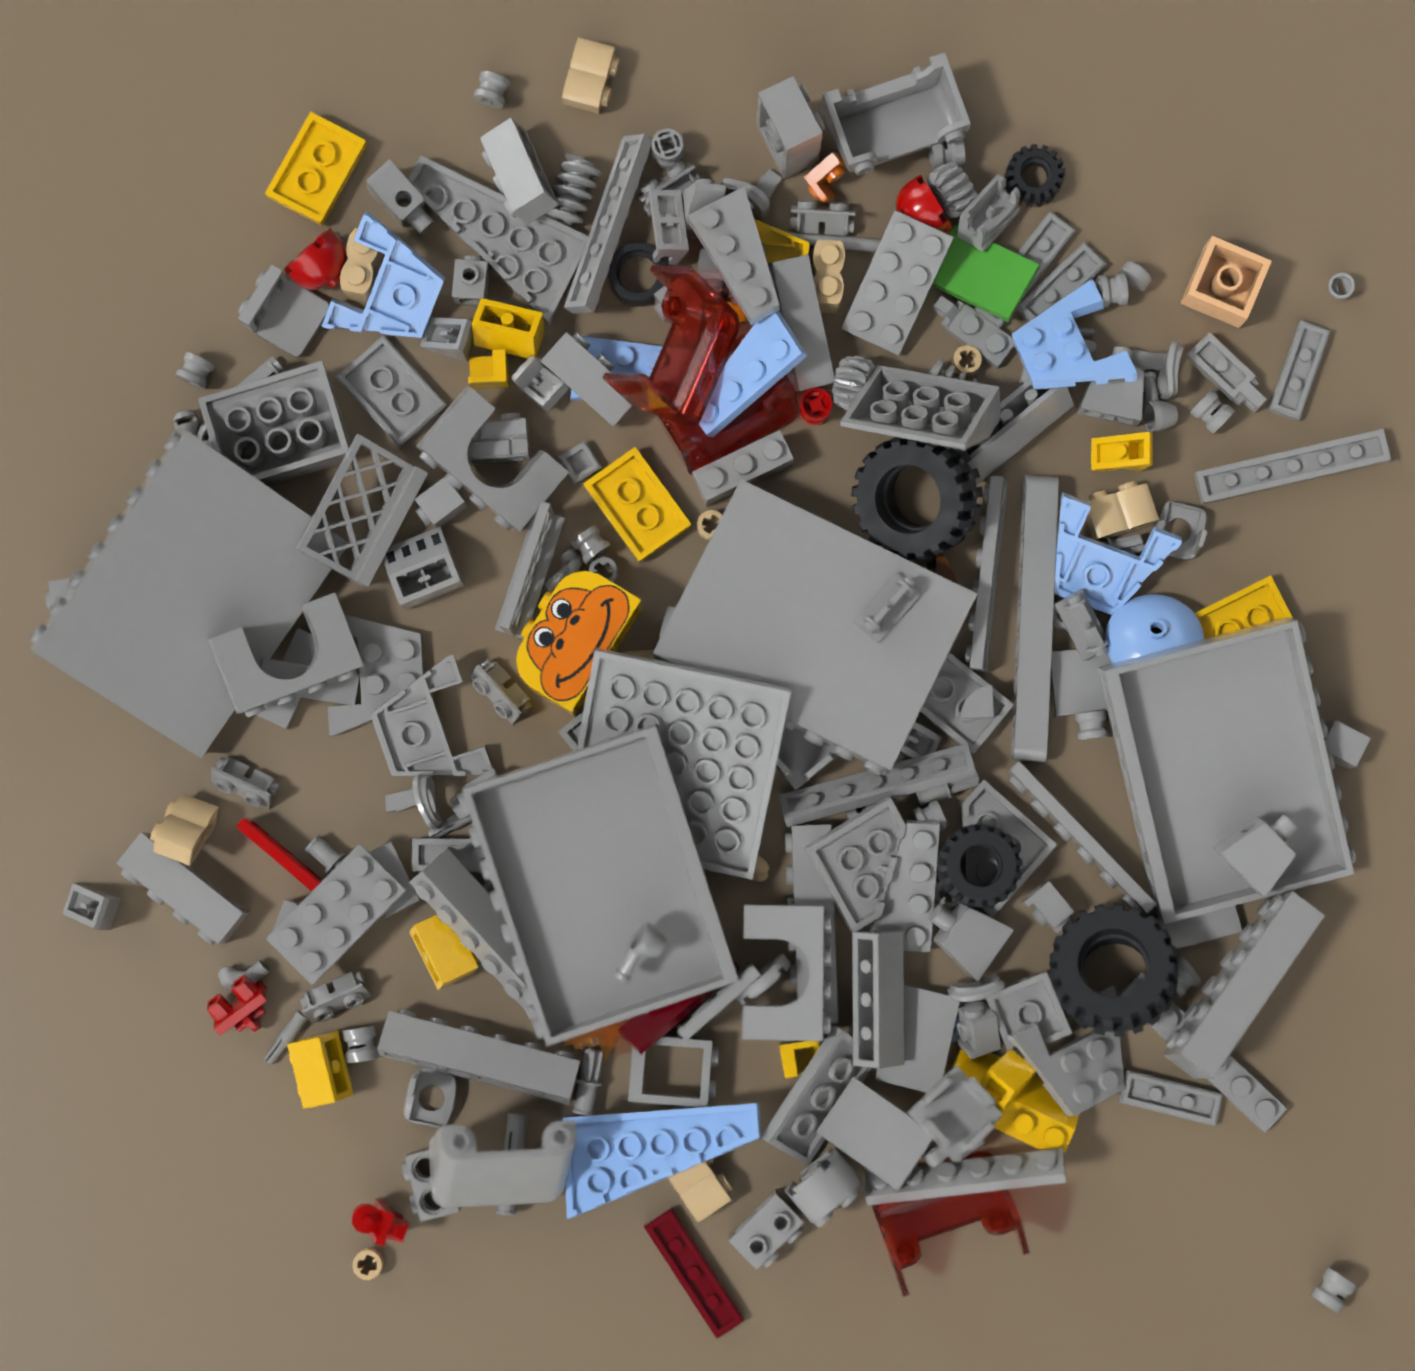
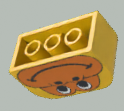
(572, 623)

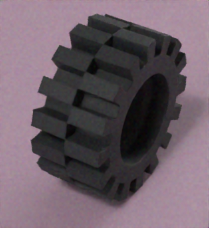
(1042, 158)

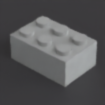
(789, 126)

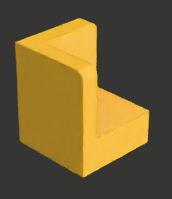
(489, 371)
(796, 1056)
(1007, 1078)

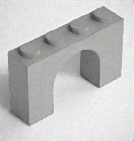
(448, 446)
(333, 657)
(806, 1016)

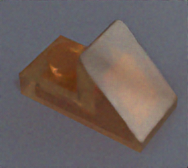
(606, 1035)

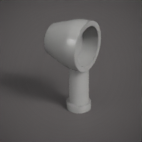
(1157, 414)
(645, 942)

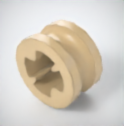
(967, 350)
(707, 515)
(362, 1255)

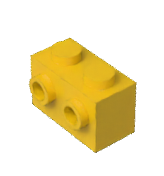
(508, 328)
(442, 952)
(320, 1069)

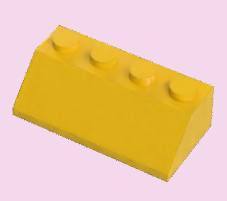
(1032, 1114)

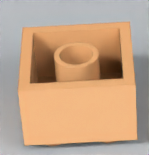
(1225, 282)

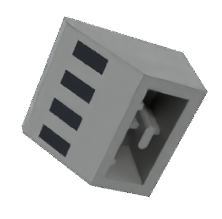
(422, 568)

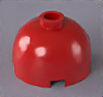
(920, 203)
(319, 262)

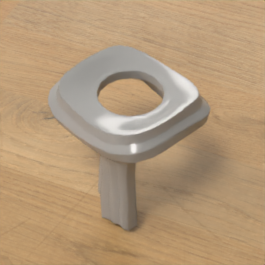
(757, 196)
(1166, 364)
(1197, 521)
(421, 795)
(975, 990)
(414, 1111)

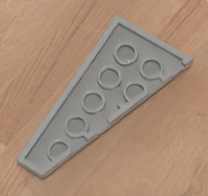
(530, 258)

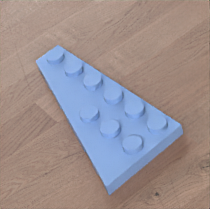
(641, 1148)

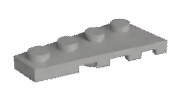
(735, 248)
(912, 887)

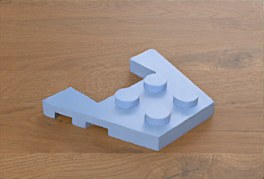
(401, 293)
(1056, 351)
(1100, 570)

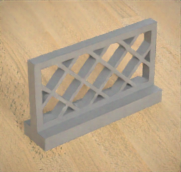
(386, 524)
(530, 571)

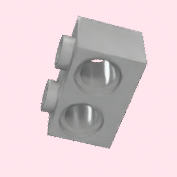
(421, 1186)

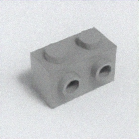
(767, 1230)

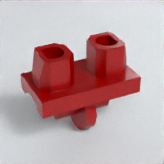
(242, 1011)
(379, 1222)

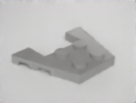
(390, 663)
(414, 733)
(1078, 1072)

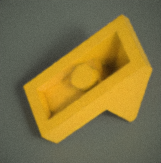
(1122, 452)

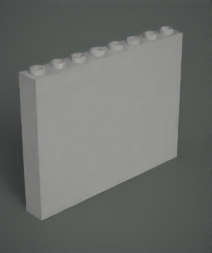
(180, 566)
(780, 610)
(1210, 744)
(577, 864)

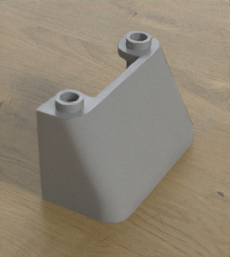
(896, 116)
(499, 1177)

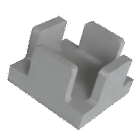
(800, 758)
(1025, 1003)
(956, 1113)

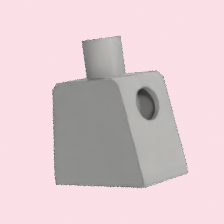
(389, 187)
(1115, 401)
(1259, 852)
(969, 937)

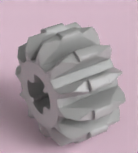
(951, 188)
(850, 379)

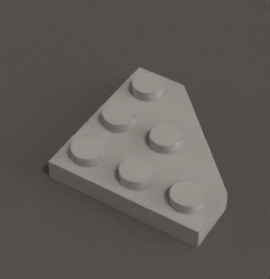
(989, 807)
(860, 861)

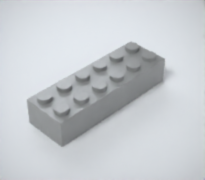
(1242, 985)

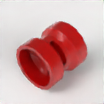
(818, 400)

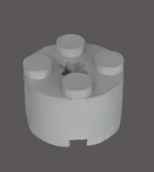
(824, 1186)

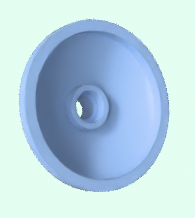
(1130, 627)

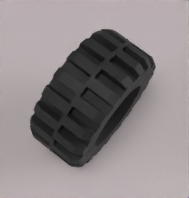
(881, 514)
(1105, 928)

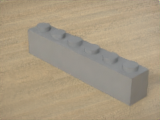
(809, 891)
(471, 915)
(479, 1057)

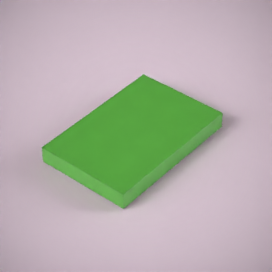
(985, 279)

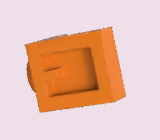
(827, 171)

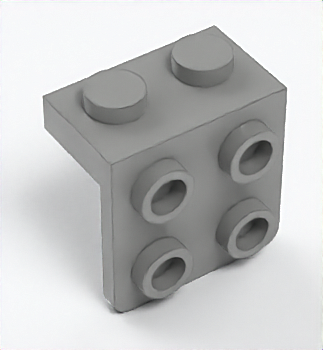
(283, 312)

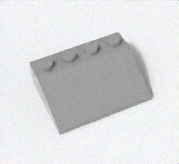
(925, 408)
(278, 424)

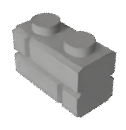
(500, 441)

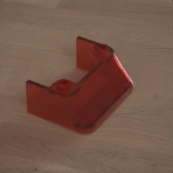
(692, 353)
(912, 1221)

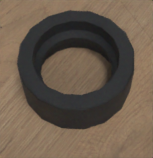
(633, 249)

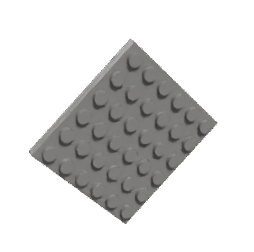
(716, 737)

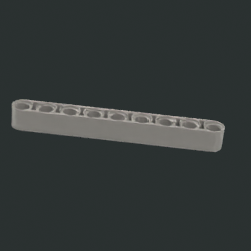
(1034, 618)

